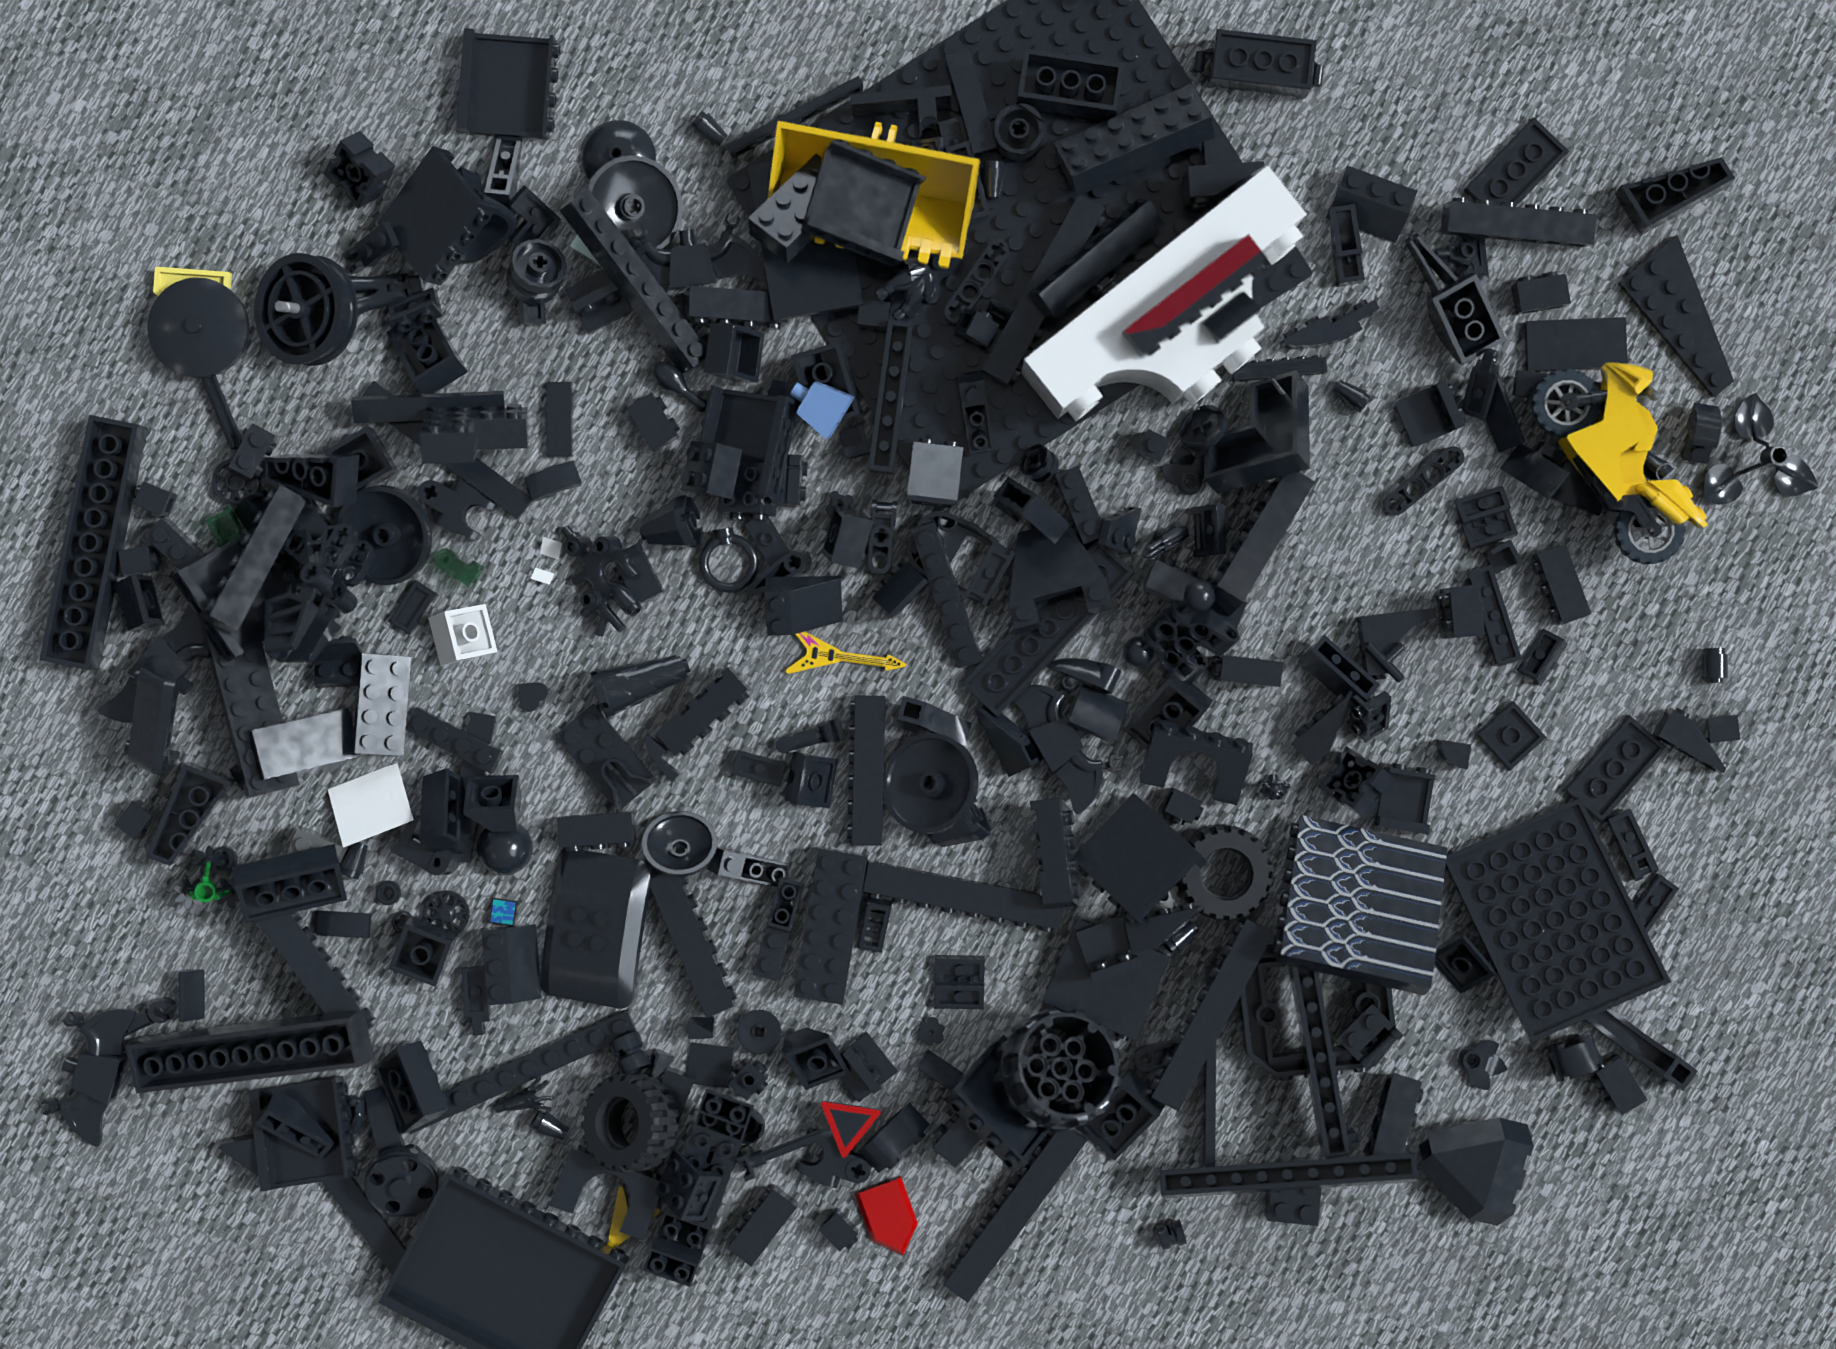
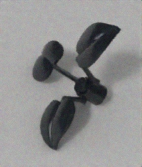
(1793, 474)

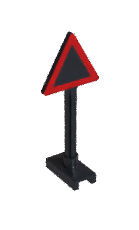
(846, 1125)

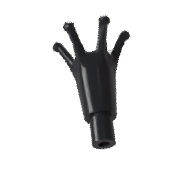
(525, 1099)

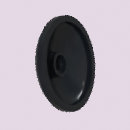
(615, 136)
(676, 833)

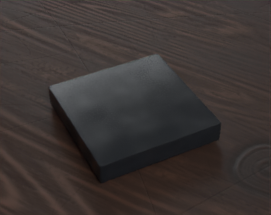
(1510, 735)

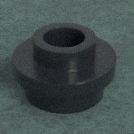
(380, 892)

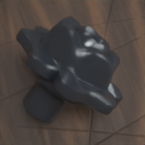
(1274, 788)

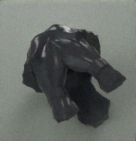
(911, 277)

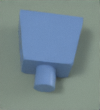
(821, 406)

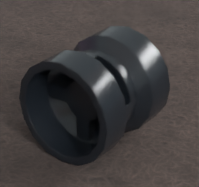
(1171, 1234)

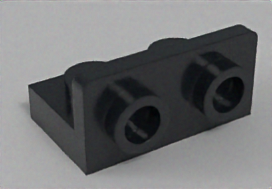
(1370, 717)

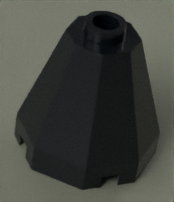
(674, 524)
(971, 828)

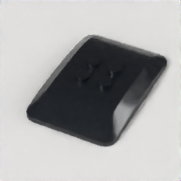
(595, 928)

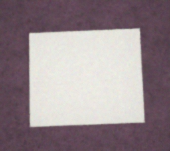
(370, 805)

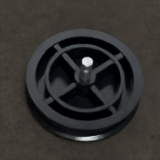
(305, 309)

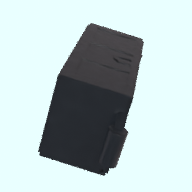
(1261, 63)

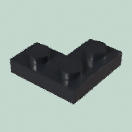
(537, 217)

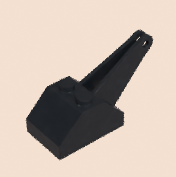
(1459, 310)

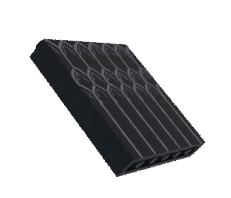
(1361, 905)

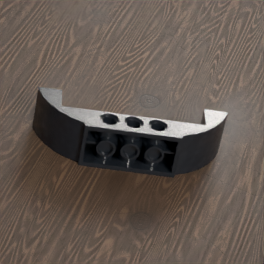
(711, 1147)

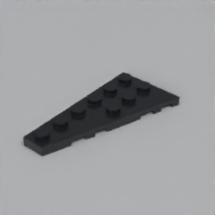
(1673, 305)

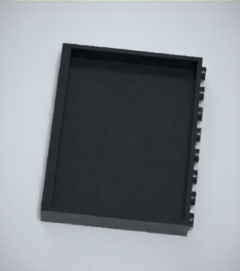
(501, 1271)

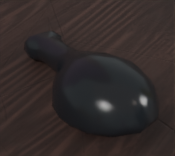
(673, 381)

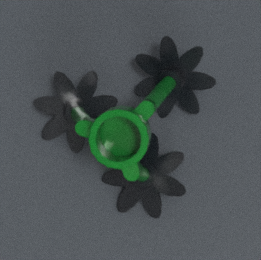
(206, 890)

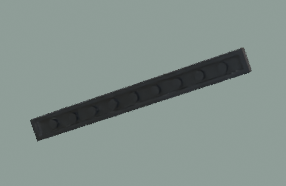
(535, 1064)

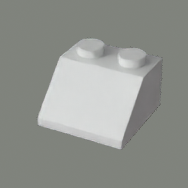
(462, 634)

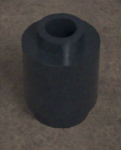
(1714, 665)

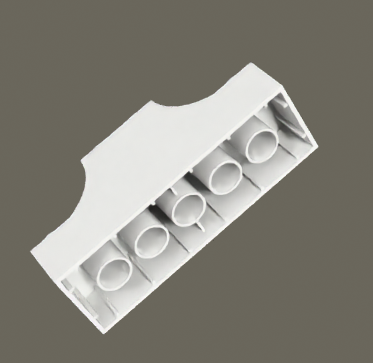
(1096, 352)

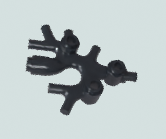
(605, 550)

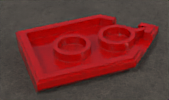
(888, 1214)

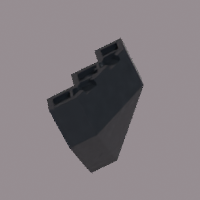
(1479, 1166)

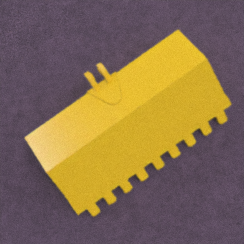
(943, 199)

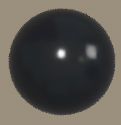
(505, 851)

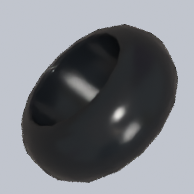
(394, 919)

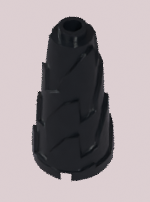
(633, 683)

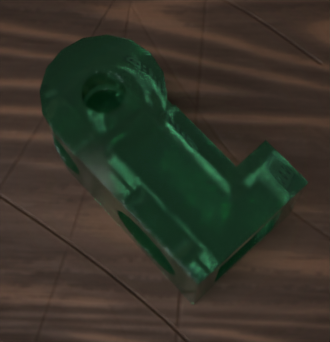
(450, 562)

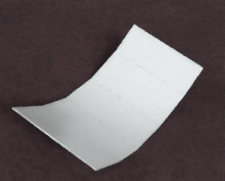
(552, 549)

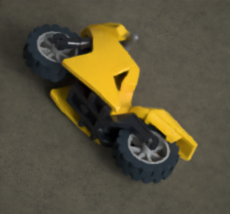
(1609, 451)

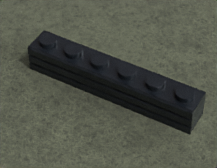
(1262, 370)

